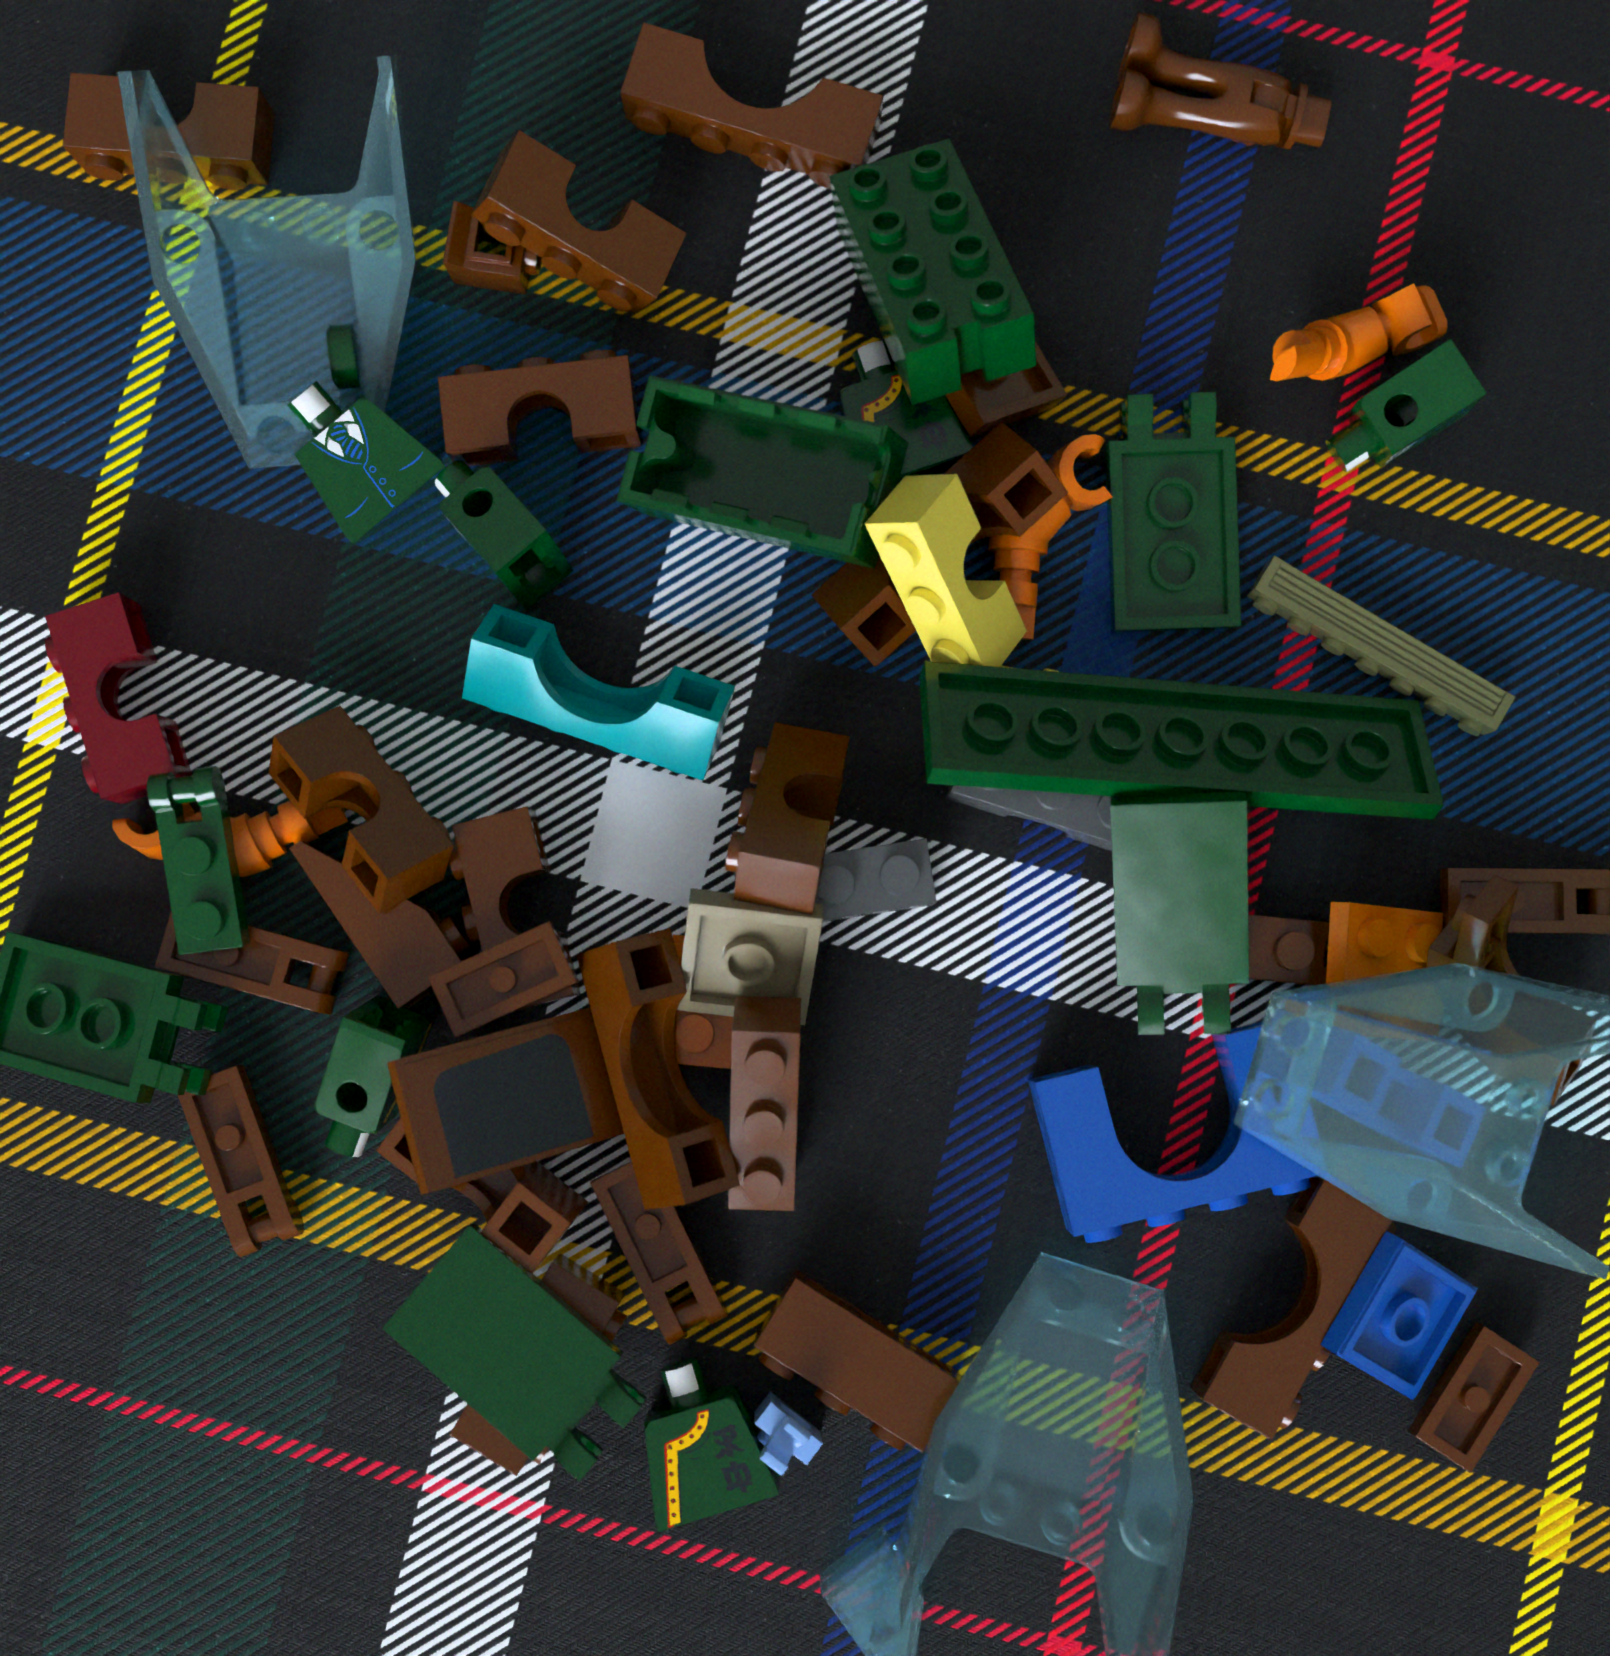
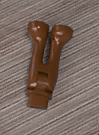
(1246, 103)

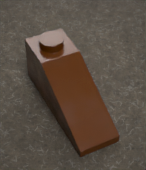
(398, 944)

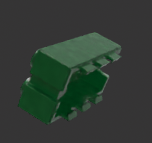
(933, 270)
(762, 469)

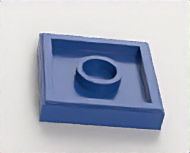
(1399, 1315)

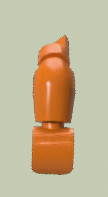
(1355, 338)
(1020, 556)
(254, 839)

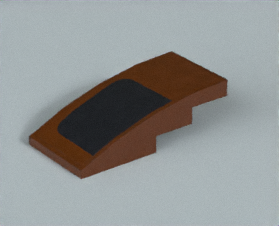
(504, 1099)

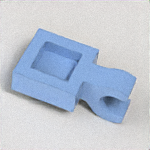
(784, 1434)

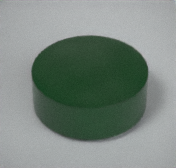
(344, 356)

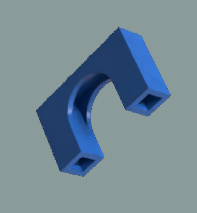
(1105, 1189)

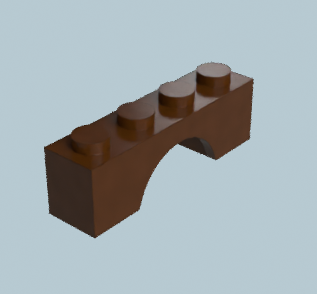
(675, 93)
(1008, 493)
(671, 1140)
(1261, 1371)

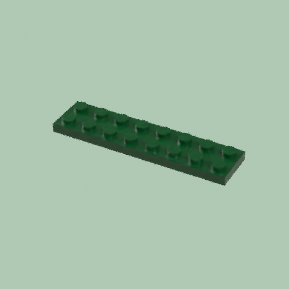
(1175, 739)

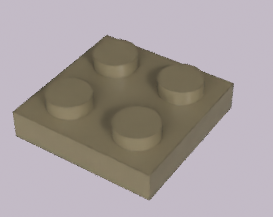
(746, 952)

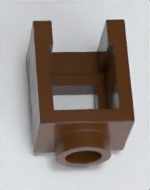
(482, 269)

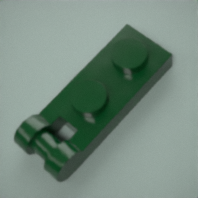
(199, 861)

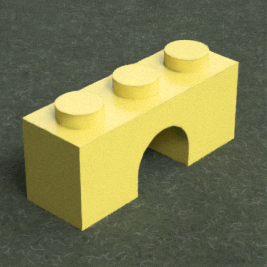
(923, 544)

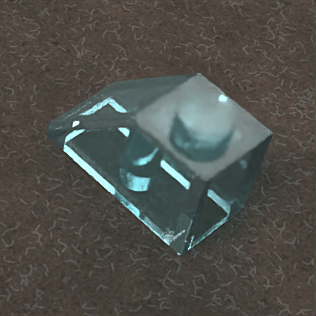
(855, 1590)

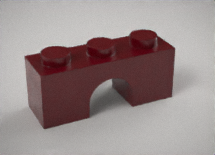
(95, 651)

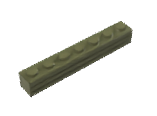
(1379, 647)

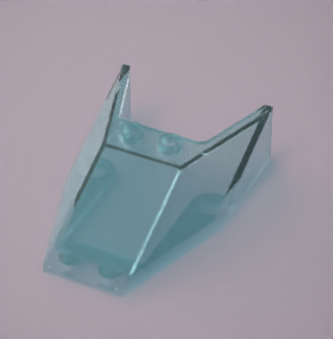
(270, 274)
(1426, 1094)
(1067, 1448)

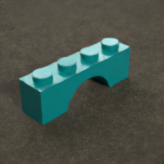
(525, 673)

